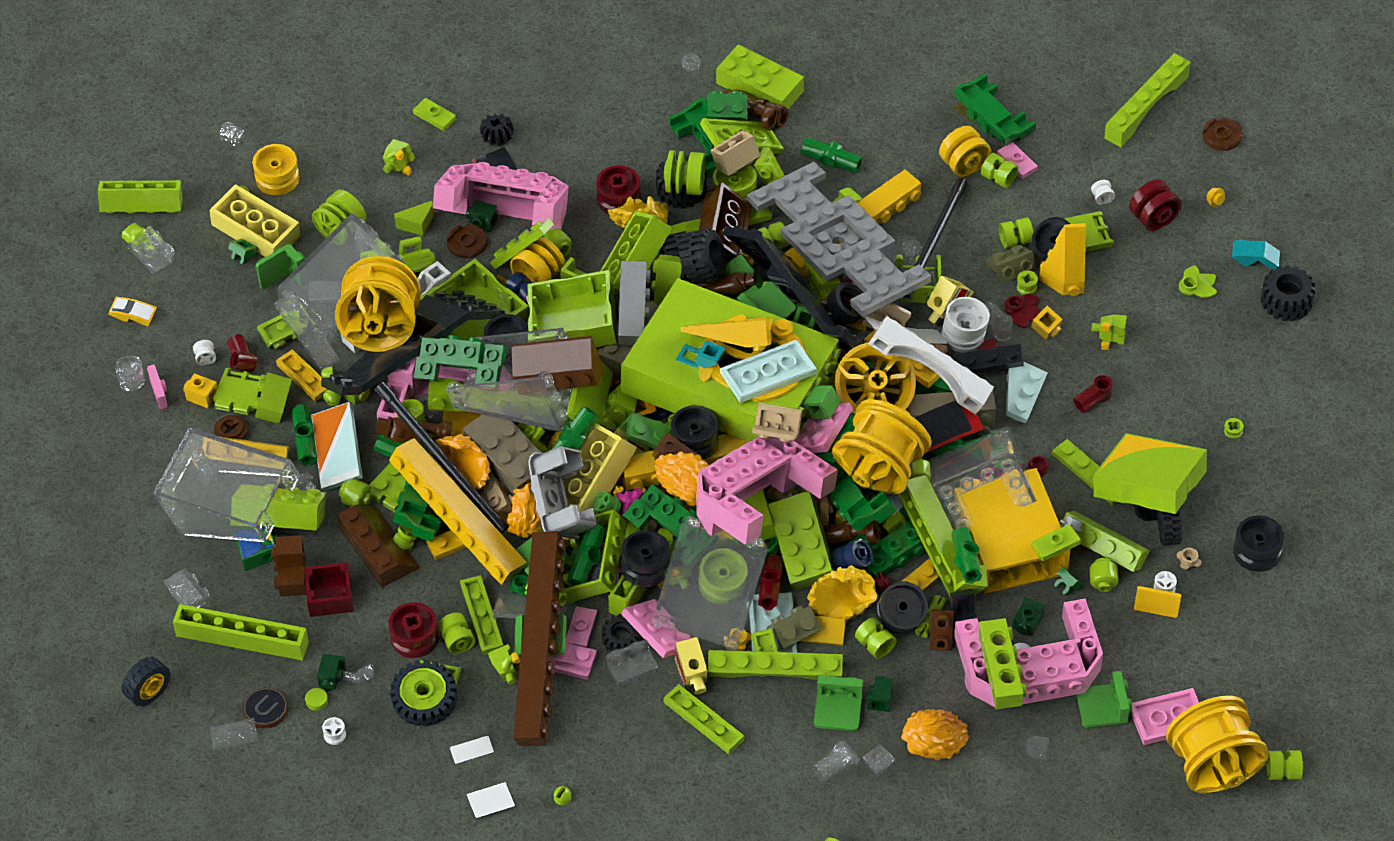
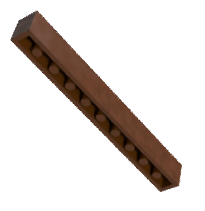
(538, 639)

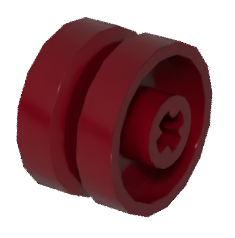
(615, 186)
(1155, 205)
(413, 630)

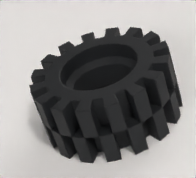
(1169, 528)
(615, 625)

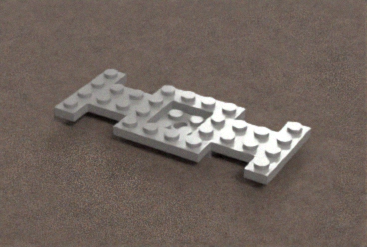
(820, 224)

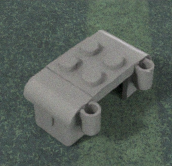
(547, 479)

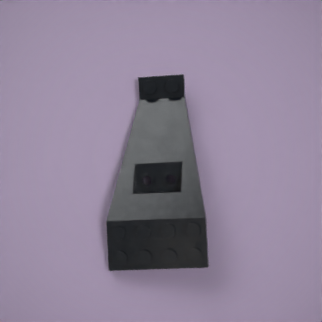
(788, 279)
(435, 319)

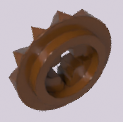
(231, 422)

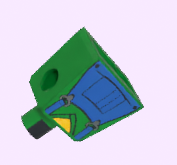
(257, 553)

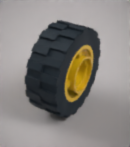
(146, 681)

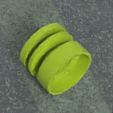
(685, 172)
(335, 211)

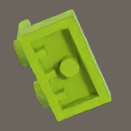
(768, 167)

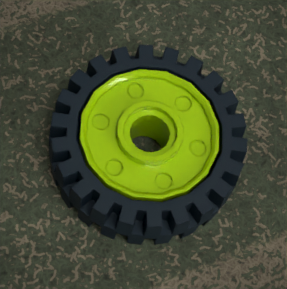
(419, 678)

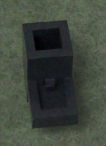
(963, 606)

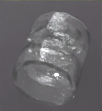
(130, 374)

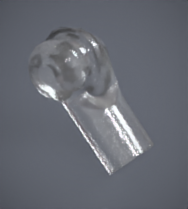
(361, 676)

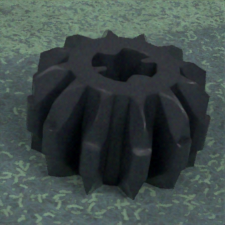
(496, 129)

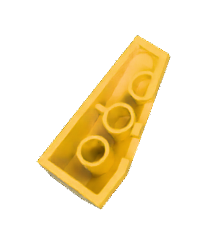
(1066, 261)
(745, 333)

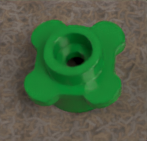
(518, 580)

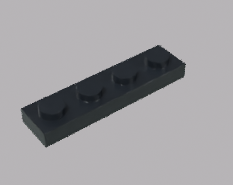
(991, 359)

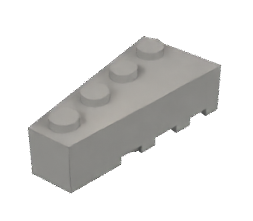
(632, 301)

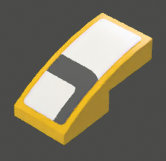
(132, 309)

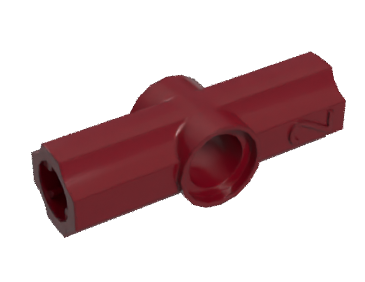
(771, 582)

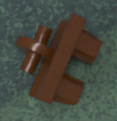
(941, 630)

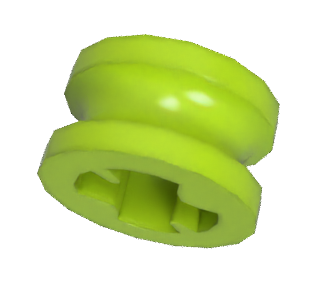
(1232, 422)

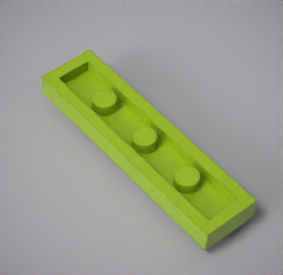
(525, 239)
(1077, 462)
(481, 614)
(704, 719)

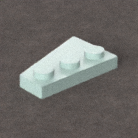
(1022, 390)

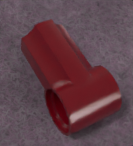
(241, 357)
(1093, 394)

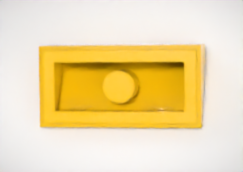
(1157, 601)
(831, 633)

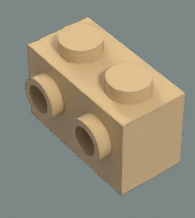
(735, 153)

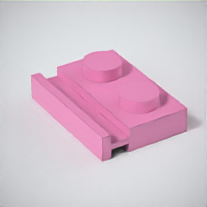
(576, 661)

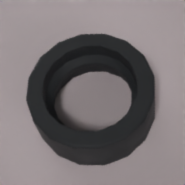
(836, 307)

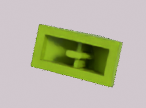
(415, 219)

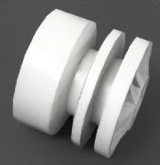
(965, 324)

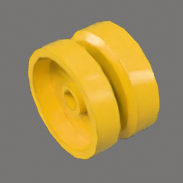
(964, 151)
(276, 169)

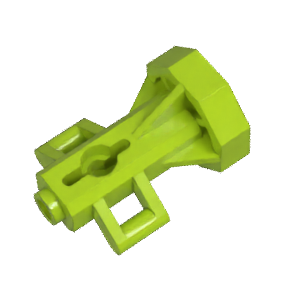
(419, 258)

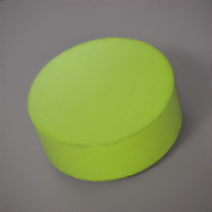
(316, 699)

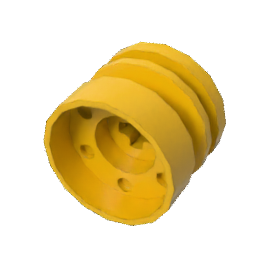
(538, 261)

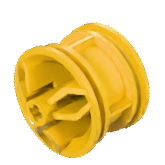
(375, 287)
(873, 384)
(881, 446)
(1217, 744)

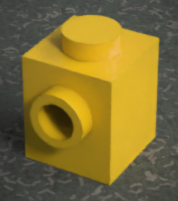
(1047, 323)
(200, 390)

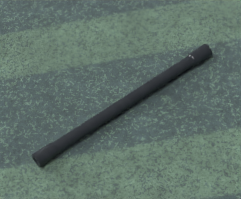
(956, 192)
(391, 399)

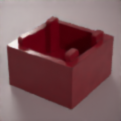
(328, 589)

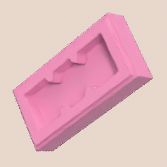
(1018, 157)
(158, 386)
(581, 626)

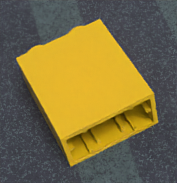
(1007, 532)

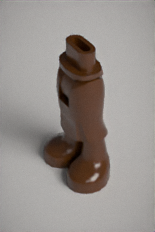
(771, 113)
(730, 284)
(399, 432)
(843, 531)

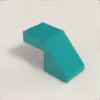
(1251, 251)
(706, 356)

